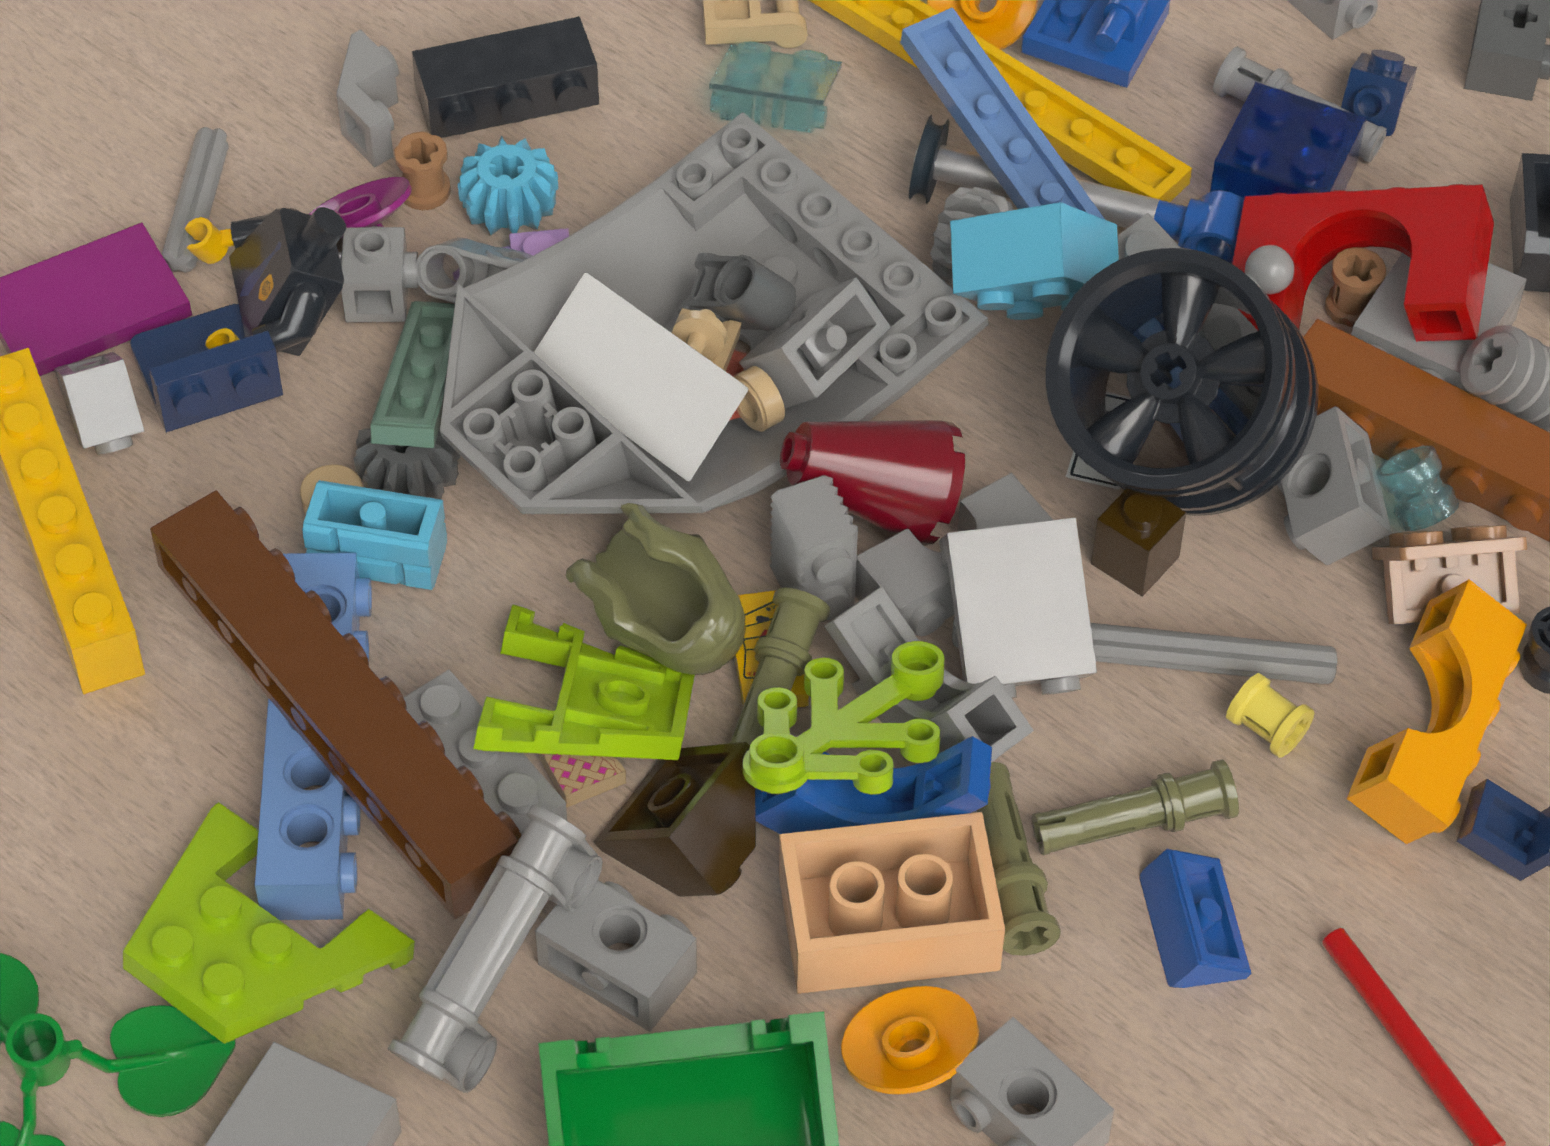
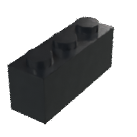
(506, 77)

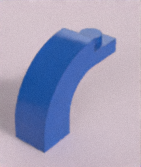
(945, 786)

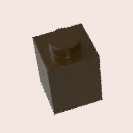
(1138, 539)

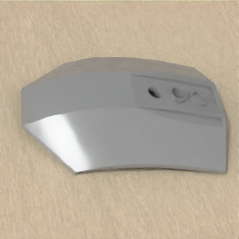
(724, 199)

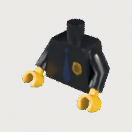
(281, 271)

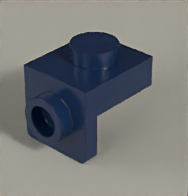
(1379, 87)
(1506, 830)

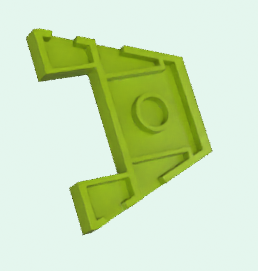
(605, 704)
(232, 959)

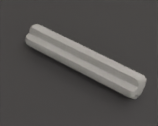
(195, 195)

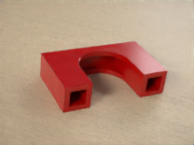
(1439, 228)

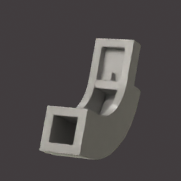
(961, 709)

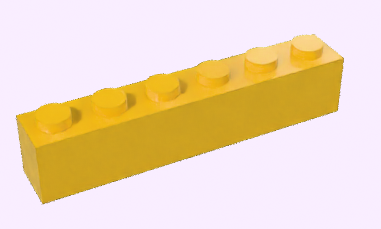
(63, 532)

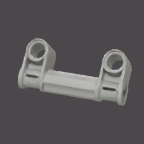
(545, 864)

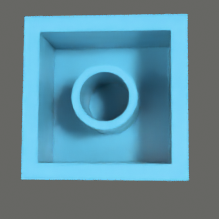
(1029, 257)

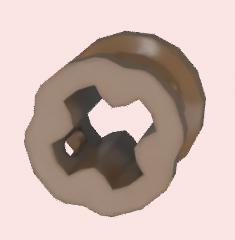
(421, 162)
(1356, 279)

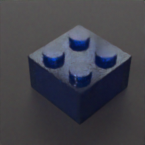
(1287, 146)

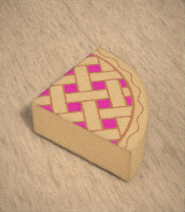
(582, 776)

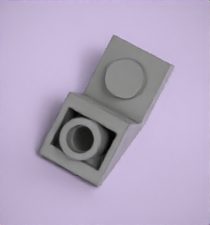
(364, 95)

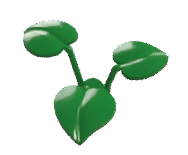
(160, 1053)

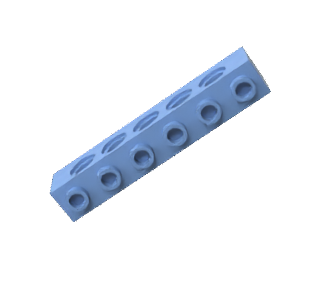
(290, 878)

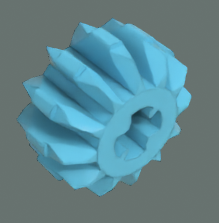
(508, 186)

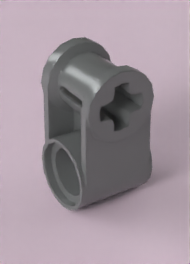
(741, 292)

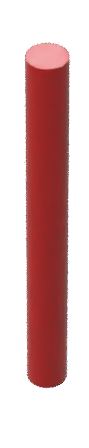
(1411, 1040)

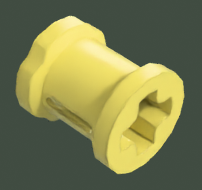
(1270, 715)

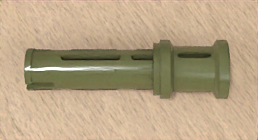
(781, 653)
(1165, 803)
(1018, 880)

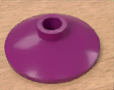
(369, 202)

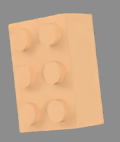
(890, 902)

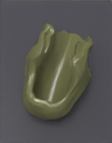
(663, 595)

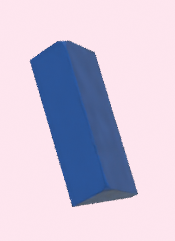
(1193, 920)

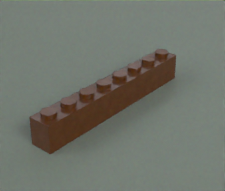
(335, 700)

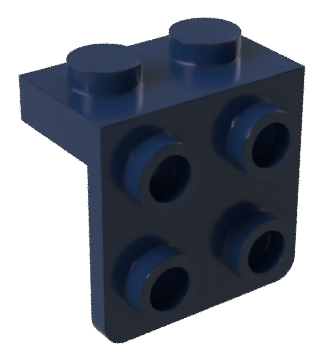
(203, 383)

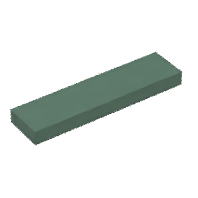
(415, 384)

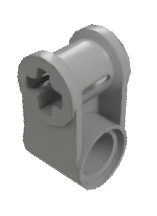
(474, 261)

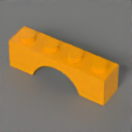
(1466, 653)

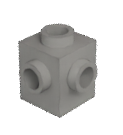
(376, 274)

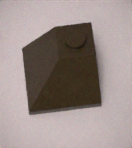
(688, 822)

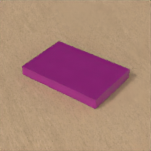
(89, 299)

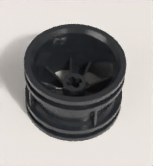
(1098, 339)

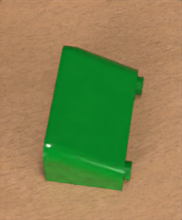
(694, 1087)

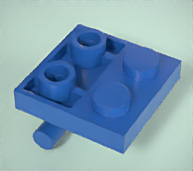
(1096, 35)

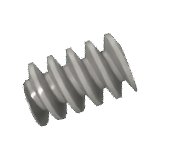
(1510, 373)

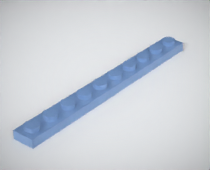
(1010, 139)

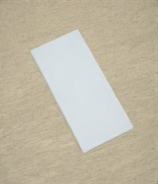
(640, 376)

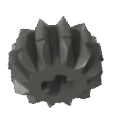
(406, 468)

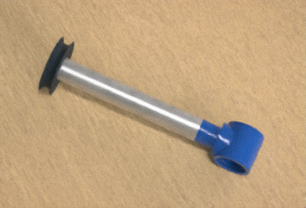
(1203, 226)

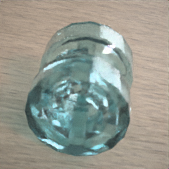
(1417, 488)

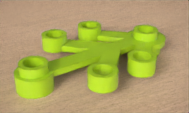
(785, 762)

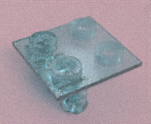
(755, 70)

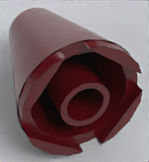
(884, 470)

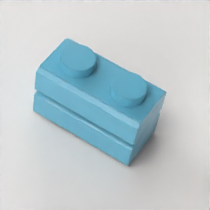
(391, 532)

